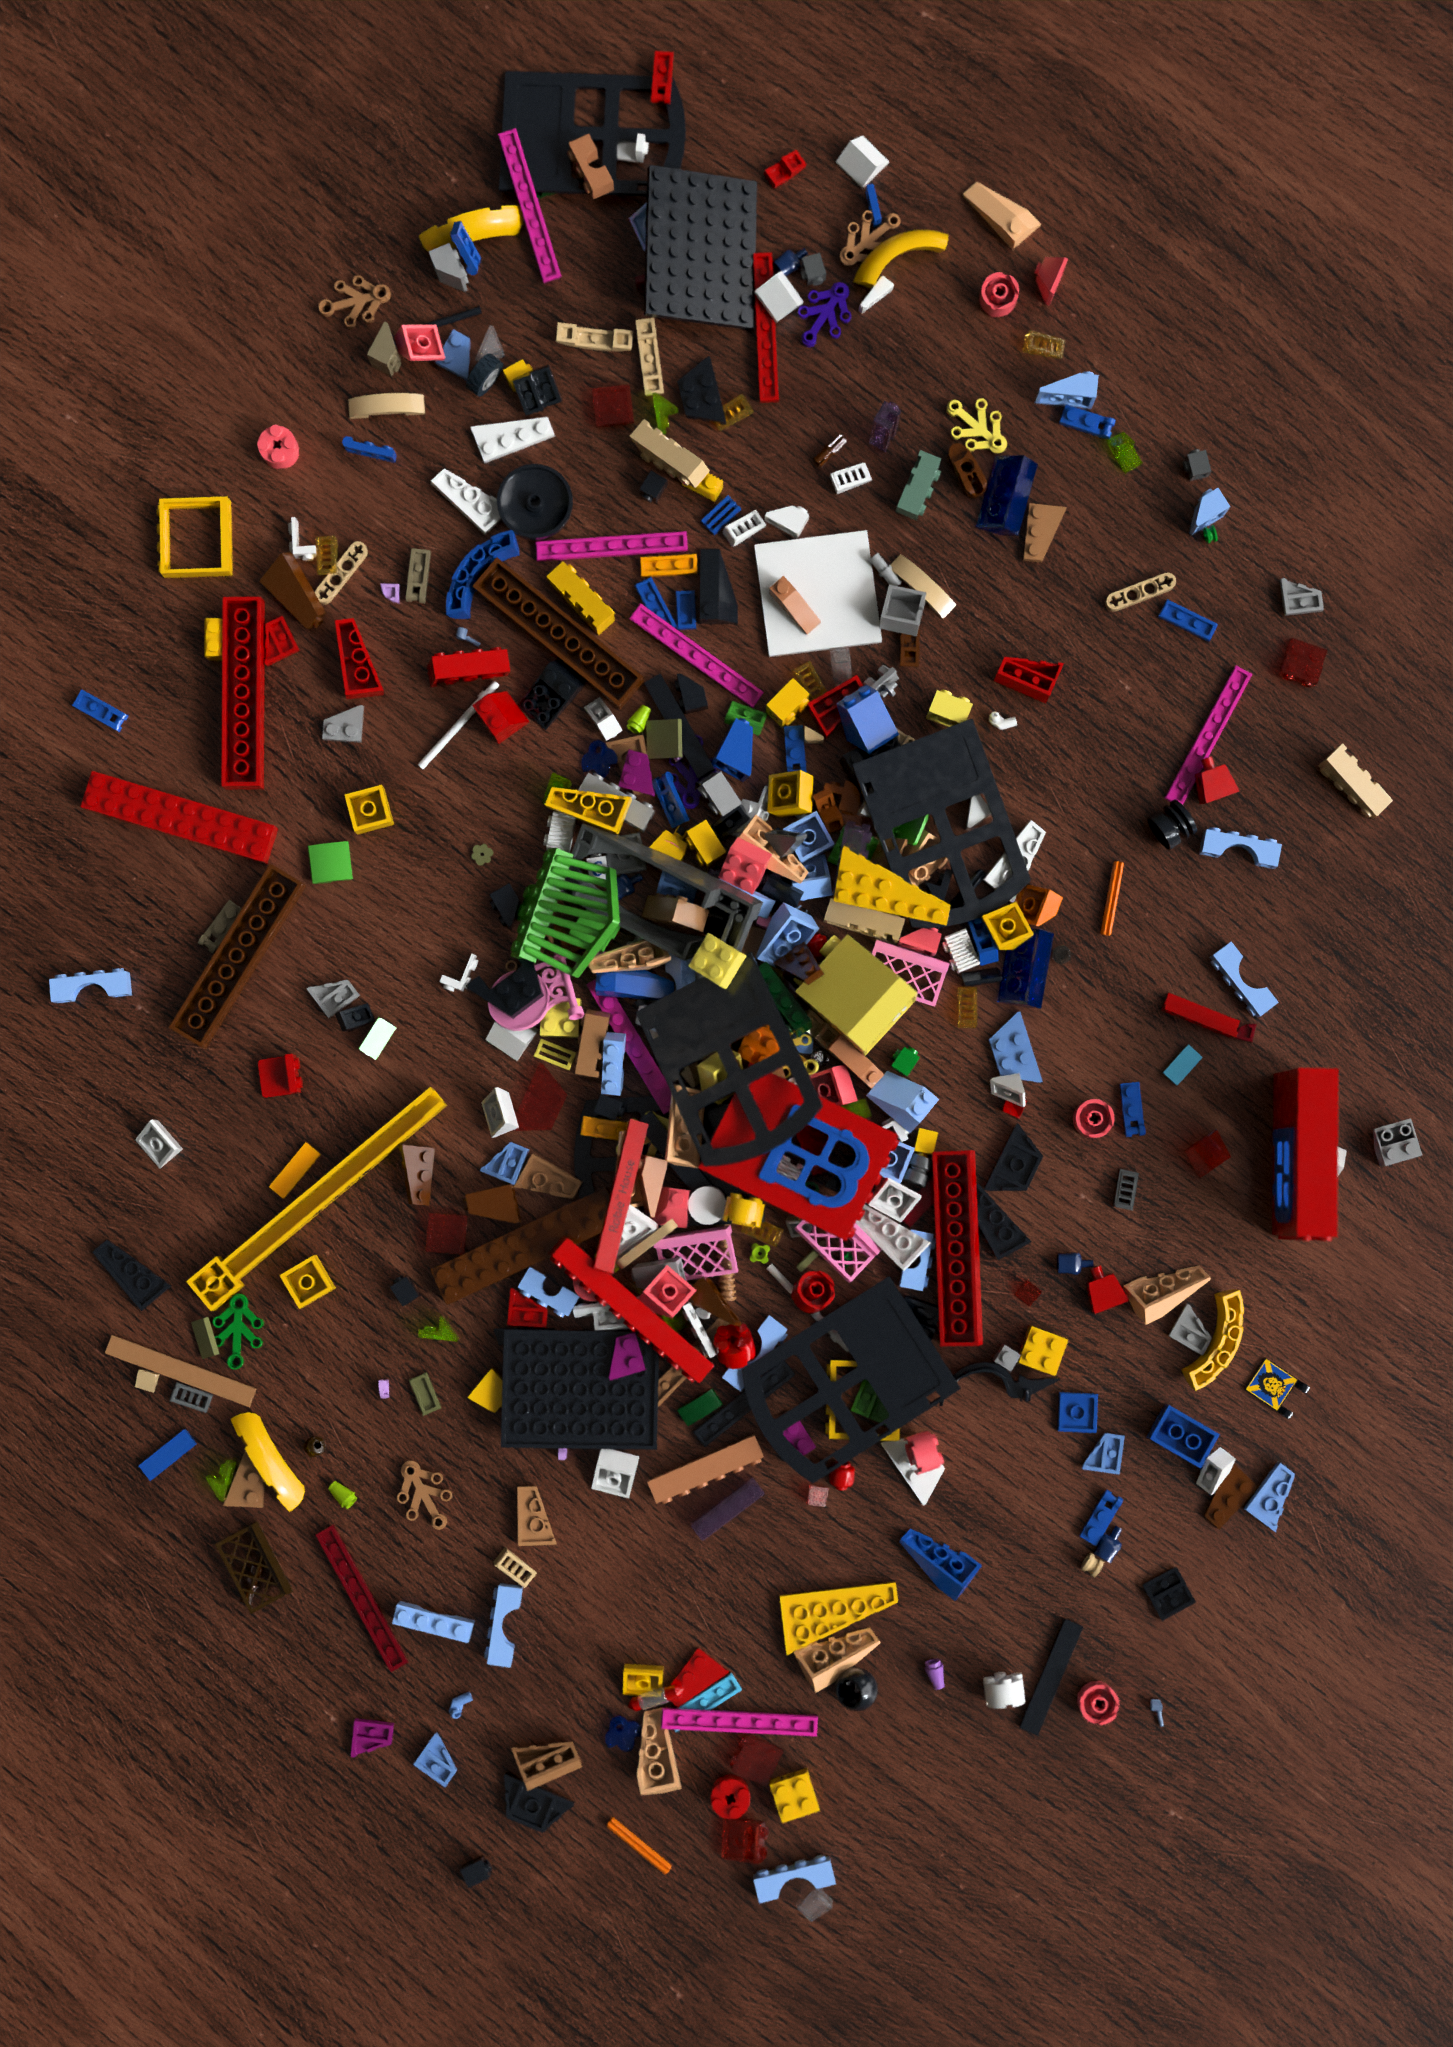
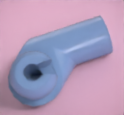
(457, 1704)

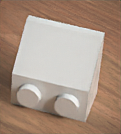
(615, 1472)

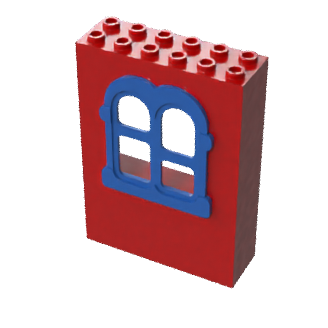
(1305, 1154)
(758, 1176)

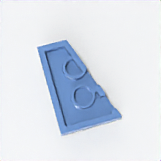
(1270, 1496)

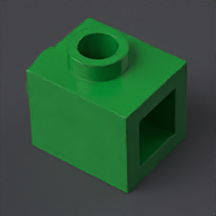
(905, 1060)

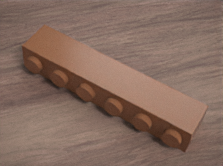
(705, 1468)

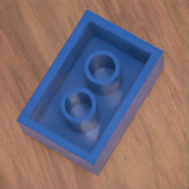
(1183, 1435)

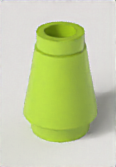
(638, 720)
(343, 1495)

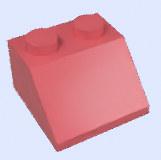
(835, 1085)

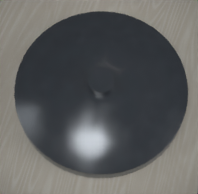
(534, 501)

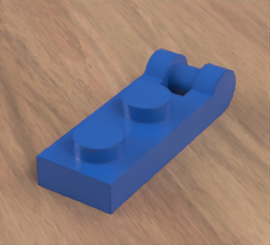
(465, 247)
(1087, 422)
(369, 450)
(99, 710)
(795, 747)
(670, 800)
(1132, 1108)
(1100, 1518)

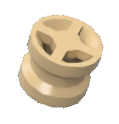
(1092, 1565)

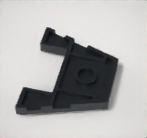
(514, 992)

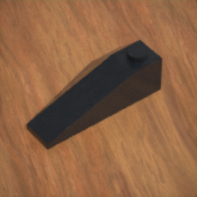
(716, 592)

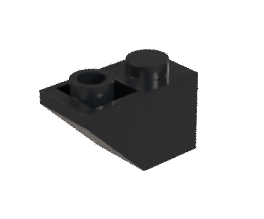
(692, 694)
(507, 903)

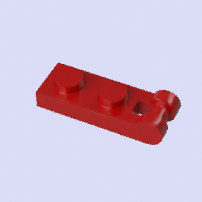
(662, 76)

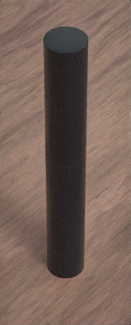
(456, 317)

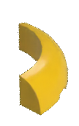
(478, 224)
(894, 246)
(1224, 1341)
(268, 1460)

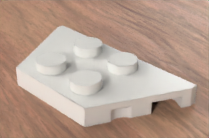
(921, 1484)

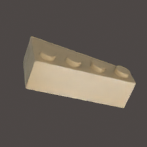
(668, 455)
(1355, 782)
(865, 921)

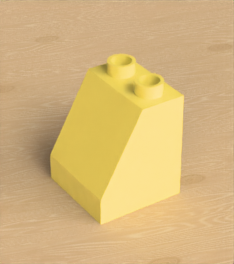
(856, 993)

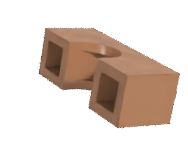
(597, 180)

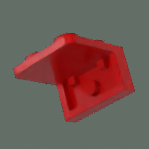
(280, 1076)

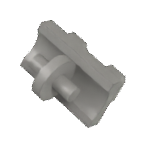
(885, 683)

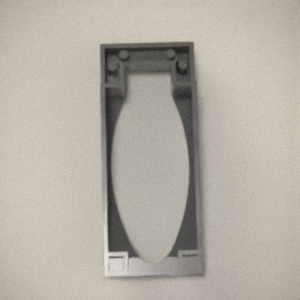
(740, 905)

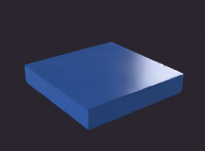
(1077, 1412)

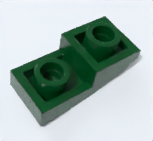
(699, 1407)

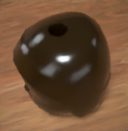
(314, 1446)

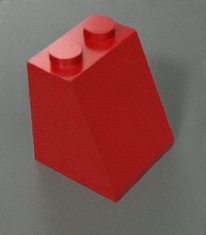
(500, 715)

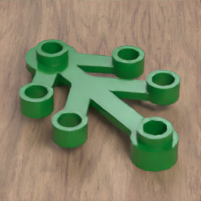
(238, 1328)

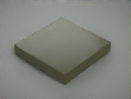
(664, 738)

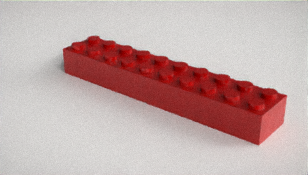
(243, 693)
(179, 817)
(957, 1248)
(636, 1314)

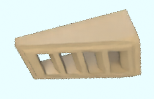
(512, 1557)

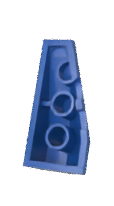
(633, 984)
(945, 1567)

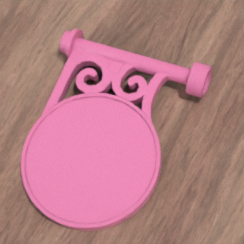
(538, 1010)

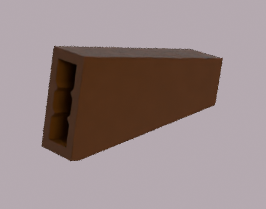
(293, 590)

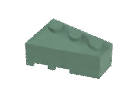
(919, 485)

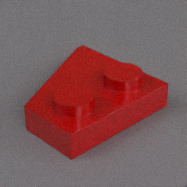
(278, 641)
(525, 1312)

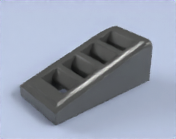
(1128, 1206)
(178, 1385)

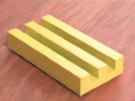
(570, 1060)

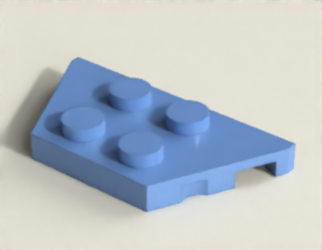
(1013, 1051)

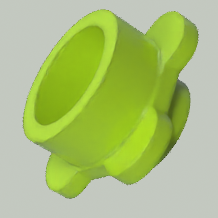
(757, 1248)

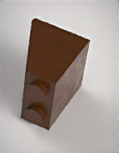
(494, 1203)

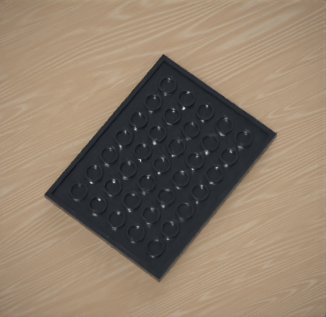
(700, 248)
(563, 1397)

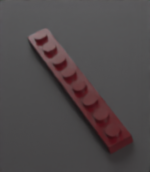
(362, 1598)

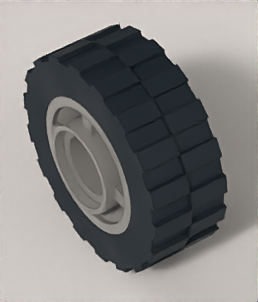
(484, 375)

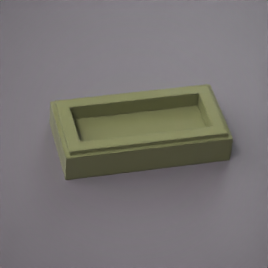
(809, 1257)
(205, 1337)
(425, 1393)

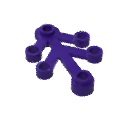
(825, 311)
(691, 778)

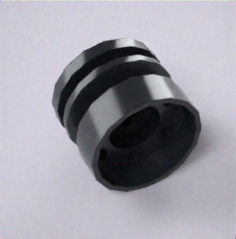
(1175, 823)

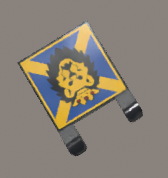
(1273, 1385)

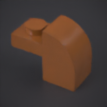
(849, 796)
(828, 811)

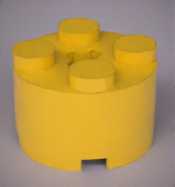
(743, 1211)

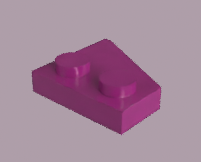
(626, 1357)
(370, 1735)

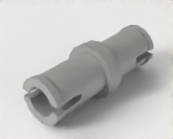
(884, 570)

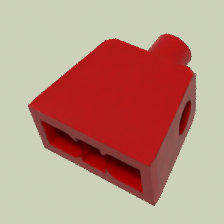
(1214, 782)
(1104, 1291)

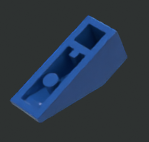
(983, 942)

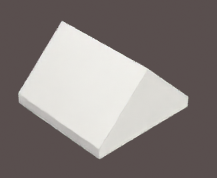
(861, 161)
(778, 296)
(511, 1042)
(499, 1112)
(158, 1143)
(893, 1199)

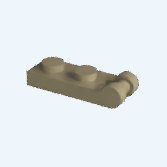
(418, 575)
(220, 926)

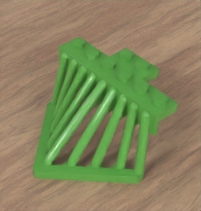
(541, 902)

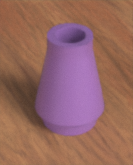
(934, 1670)

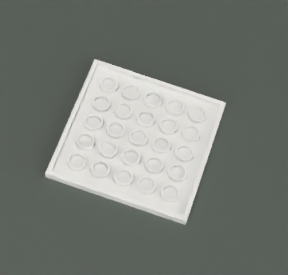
(835, 583)

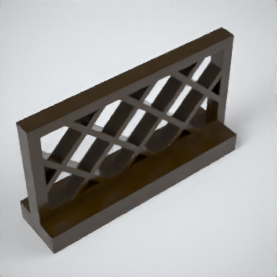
(269, 1559)

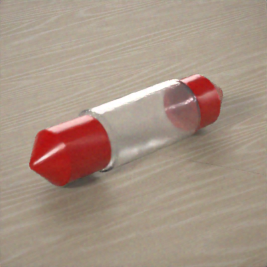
(655, 1697)

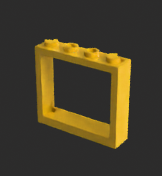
(163, 546)
(831, 1426)

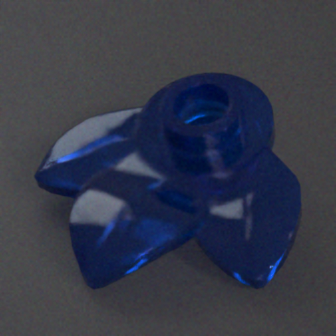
(599, 761)
(623, 1736)

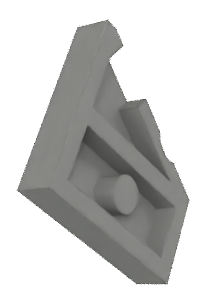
(1299, 598)
(345, 726)
(334, 996)
(1190, 1331)

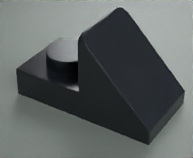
(943, 880)
(355, 1017)

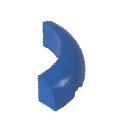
(472, 567)

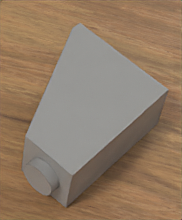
(646, 1272)

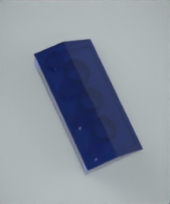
(1007, 495)
(1026, 971)

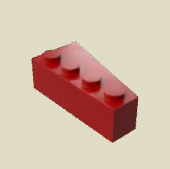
(468, 666)
(357, 669)

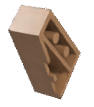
(675, 911)
(591, 1041)
(546, 1763)

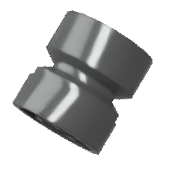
(918, 1170)

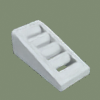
(879, 290)
(848, 471)
(731, 537)

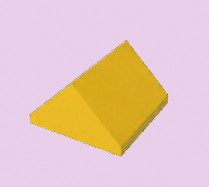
(1008, 927)
(641, 1678)

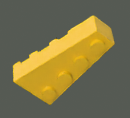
(581, 597)
(597, 809)

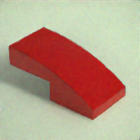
(785, 169)

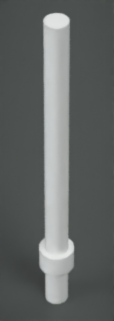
(456, 727)
(817, 1316)

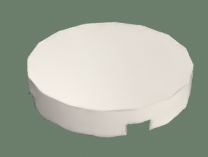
(707, 1204)

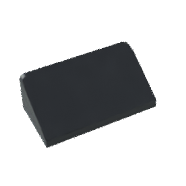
(730, 822)
(981, 977)

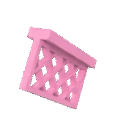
(917, 959)
(697, 1237)
(860, 1240)

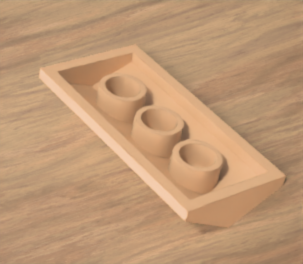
(680, 1146)

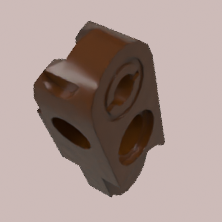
(961, 456)

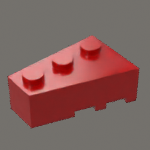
(1029, 677)
(825, 709)

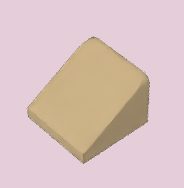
(812, 737)
(146, 1380)

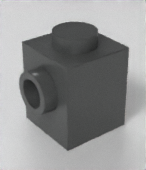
(813, 269)
(1197, 464)

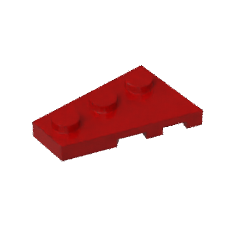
(697, 1675)

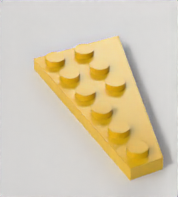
(878, 889)
(824, 1612)

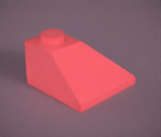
(1049, 276)
(419, 343)
(922, 941)
(673, 1204)
(667, 1293)

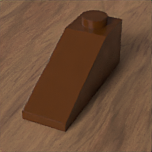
(710, 1299)

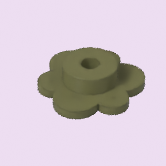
(480, 860)

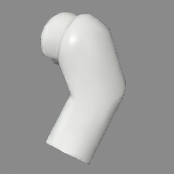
(1001, 723)

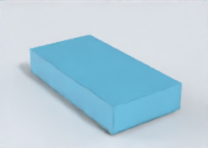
(1182, 1065)

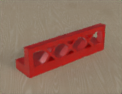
(1200, 1016)

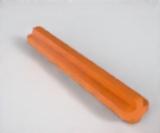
(1112, 898)
(638, 1845)

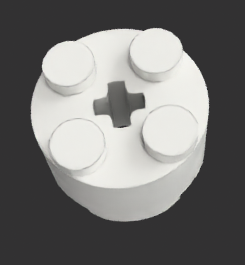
(1004, 1690)

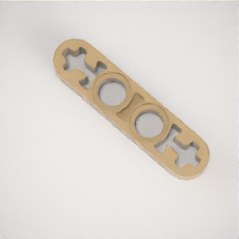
(343, 574)
(1139, 590)
(647, 1243)

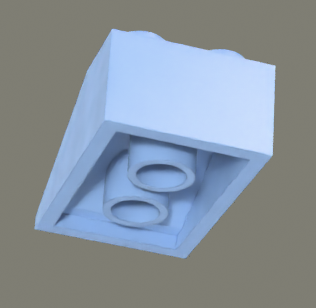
(1075, 391)
(785, 931)
(902, 1100)

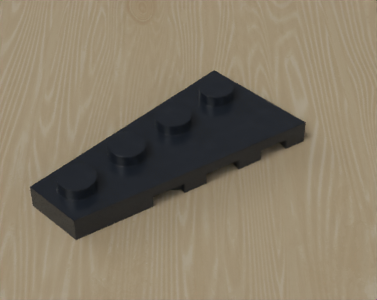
(997, 1227)
(135, 1278)

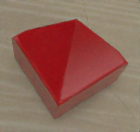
(1012, 1109)

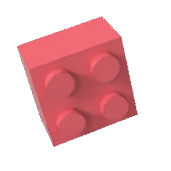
(745, 865)

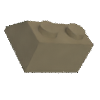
(383, 352)

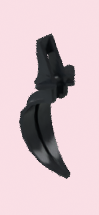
(1018, 1389)

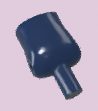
(789, 262)
(626, 885)
(1071, 1263)
(1109, 1545)

